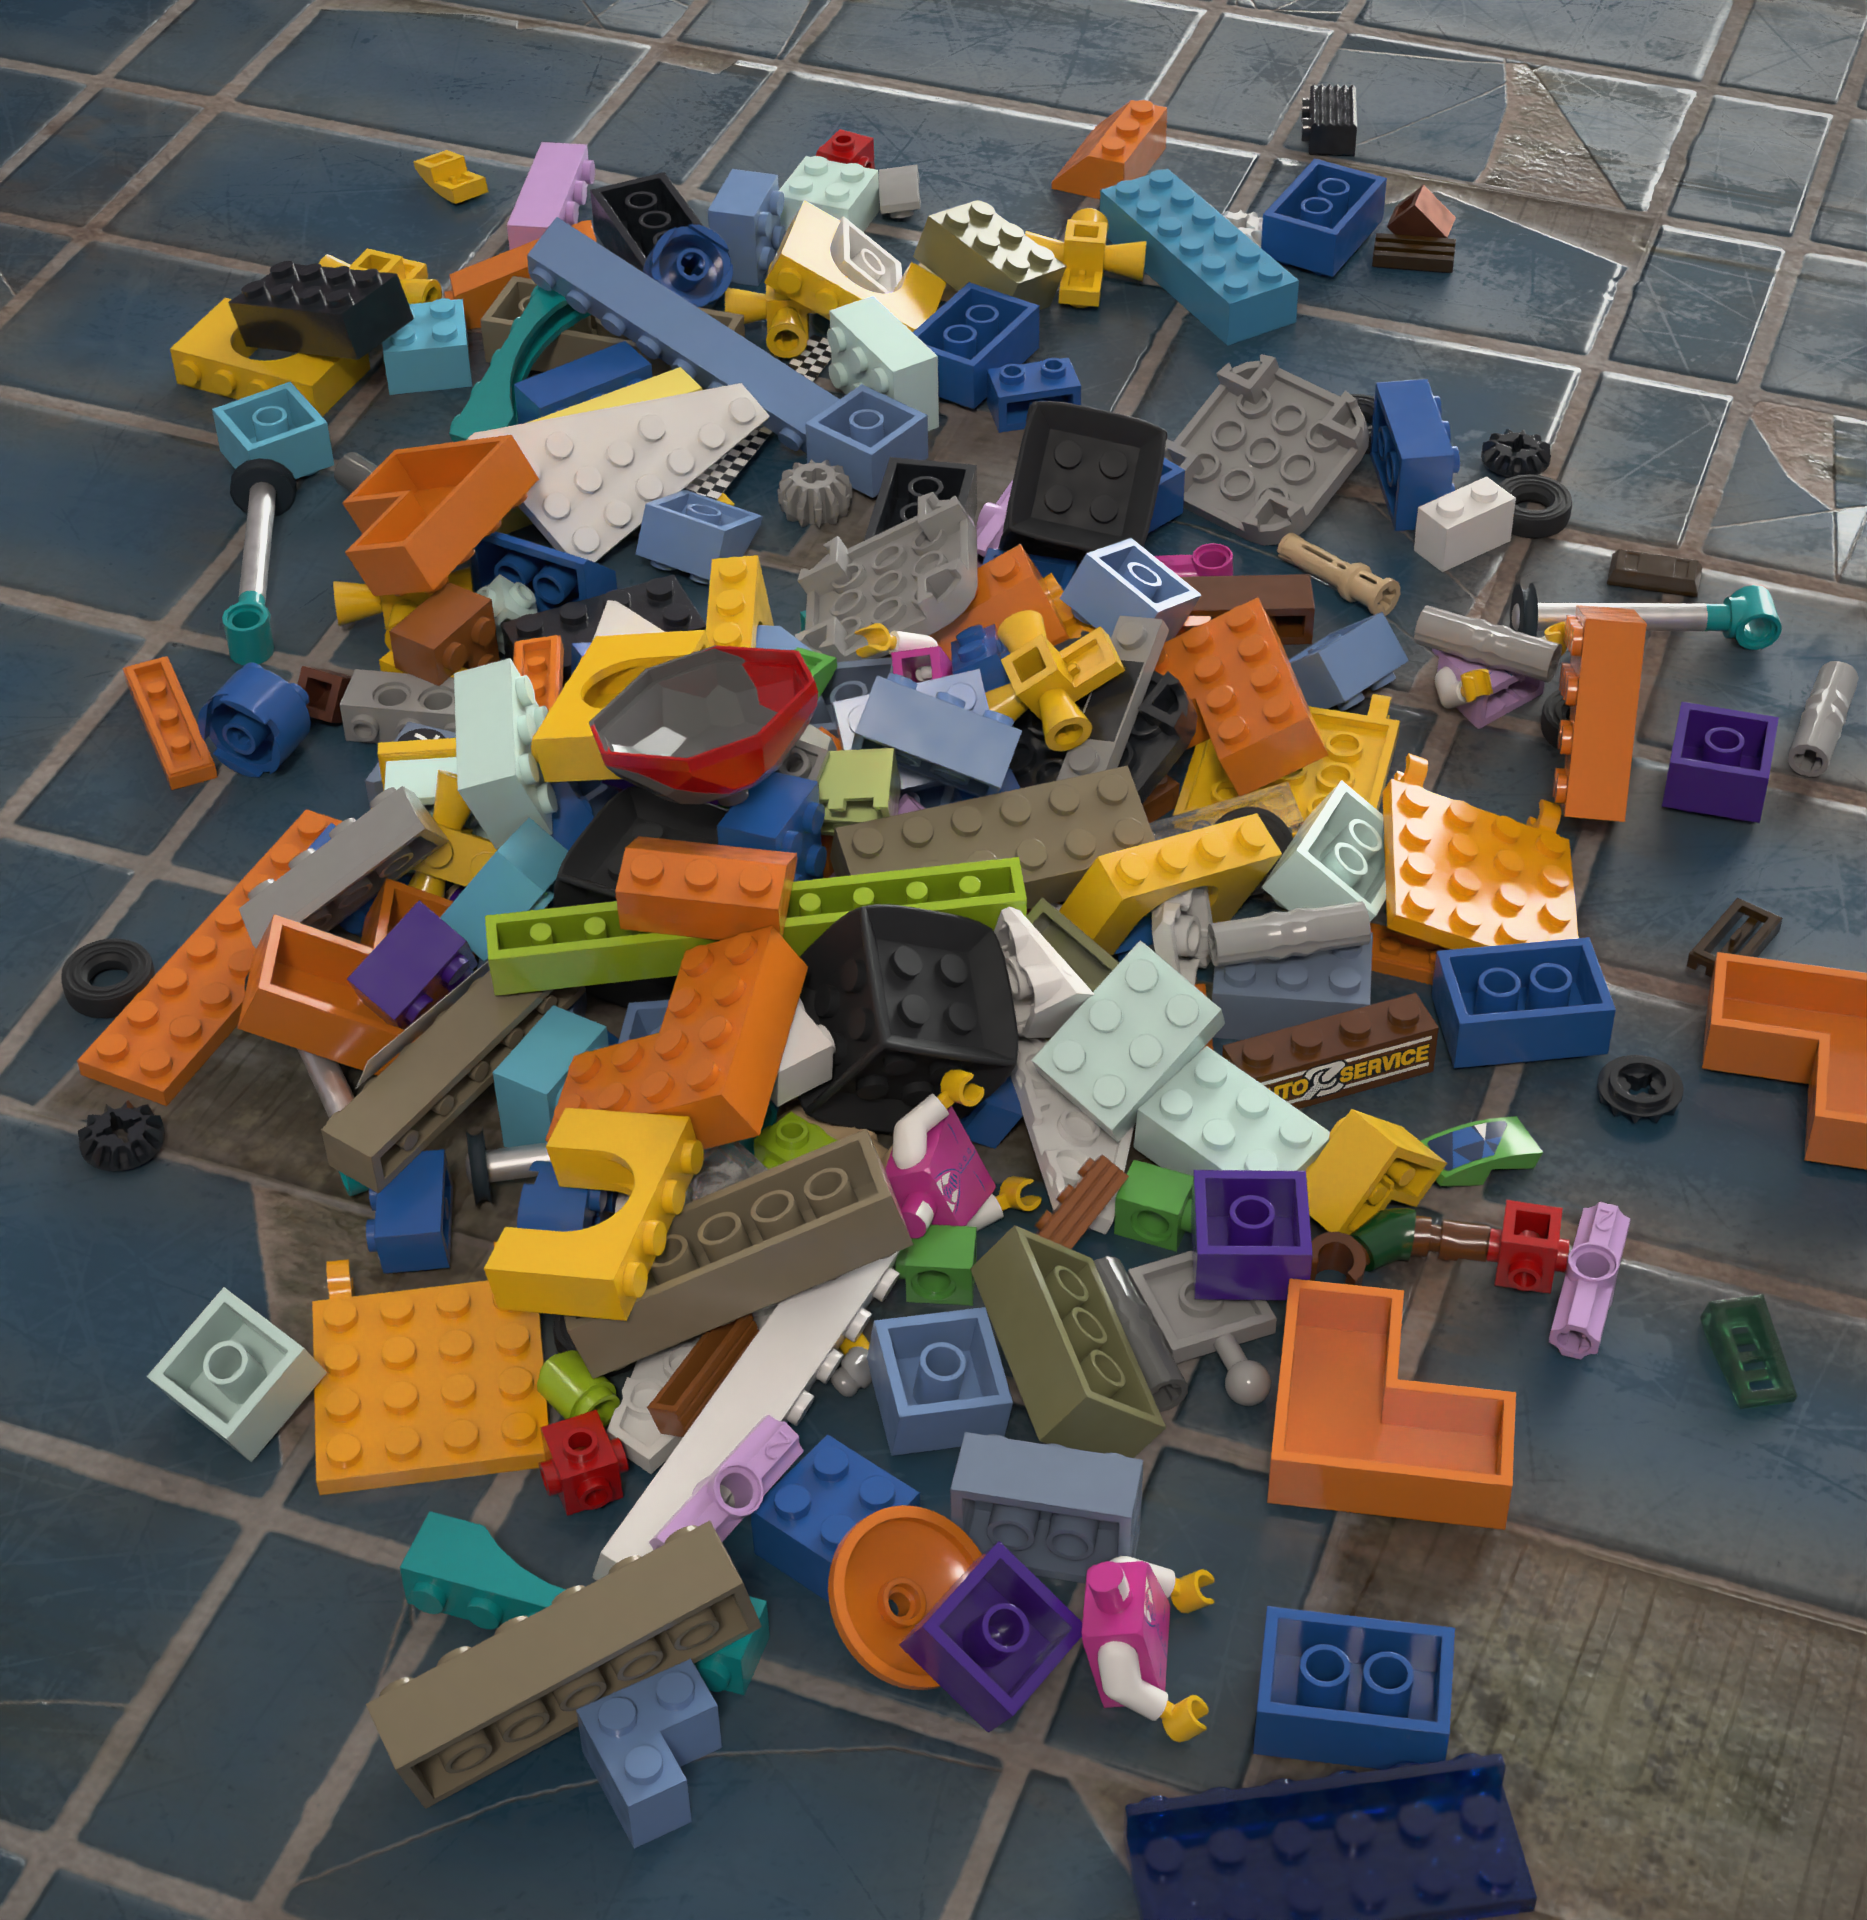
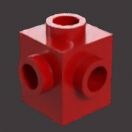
(849, 148)
(1528, 1247)
(582, 1463)

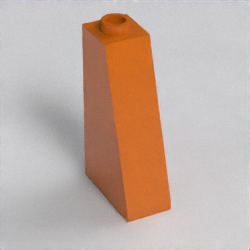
(485, 280)

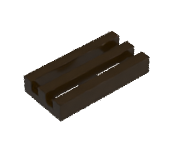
(1414, 253)
(1702, 951)

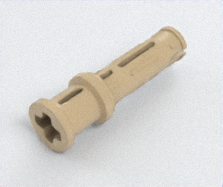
(1352, 580)

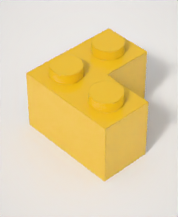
(1366, 1169)

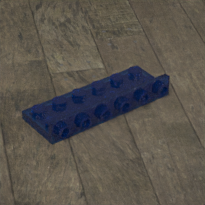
(1335, 1848)

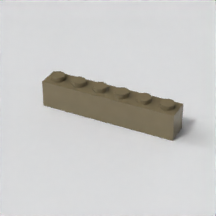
(433, 1081)

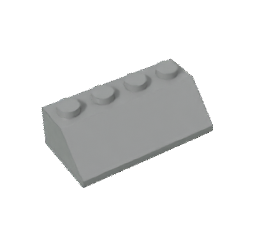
(349, 868)

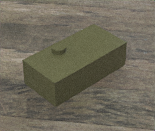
(1066, 1346)

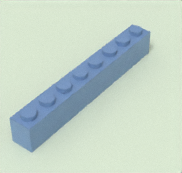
(673, 329)

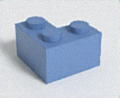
(642, 1740)

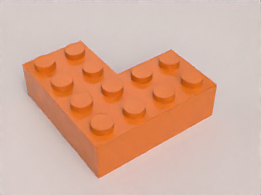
(431, 510)
(1244, 696)
(1603, 698)
(301, 985)
(1802, 1029)
(713, 1047)
(1378, 1443)

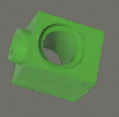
(1154, 1205)
(940, 1266)

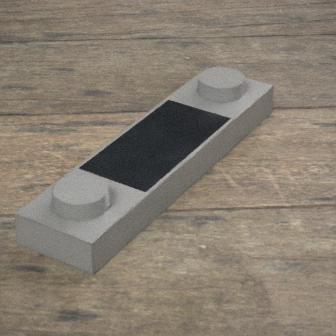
(1115, 704)

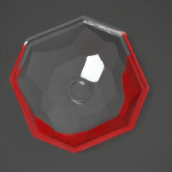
(708, 723)

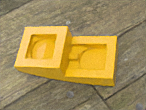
(449, 176)

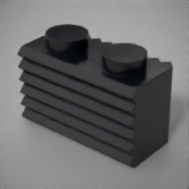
(1330, 120)

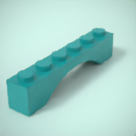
(493, 398)
(465, 1574)

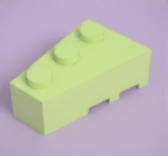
(858, 787)

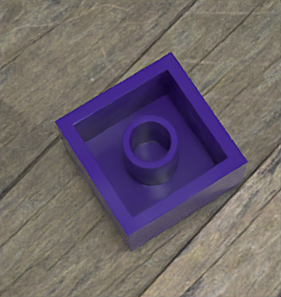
(1720, 762)
(413, 968)
(1249, 1233)
(993, 1637)

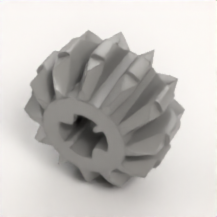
(815, 493)

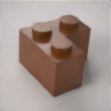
(445, 634)

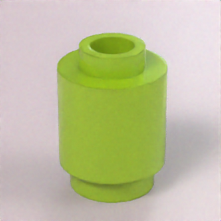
(573, 1391)

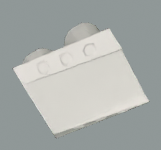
(1182, 931)
(1040, 980)

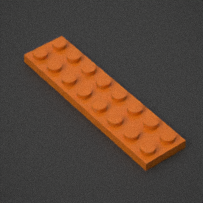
(196, 994)

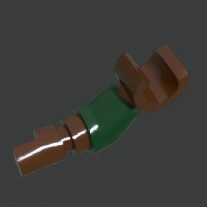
(1396, 1236)

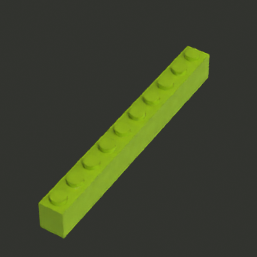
(588, 947)

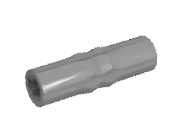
(1488, 643)
(1823, 719)
(1289, 933)

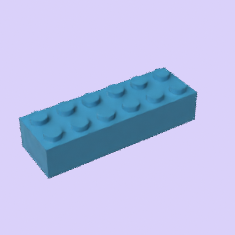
(1201, 257)

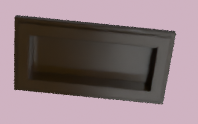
(1655, 573)

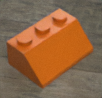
(1116, 150)
(1004, 588)
(702, 888)

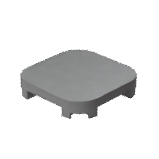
(1267, 451)
(904, 578)

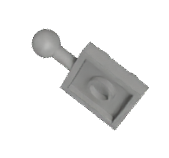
(1206, 1326)

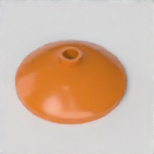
(900, 1557)

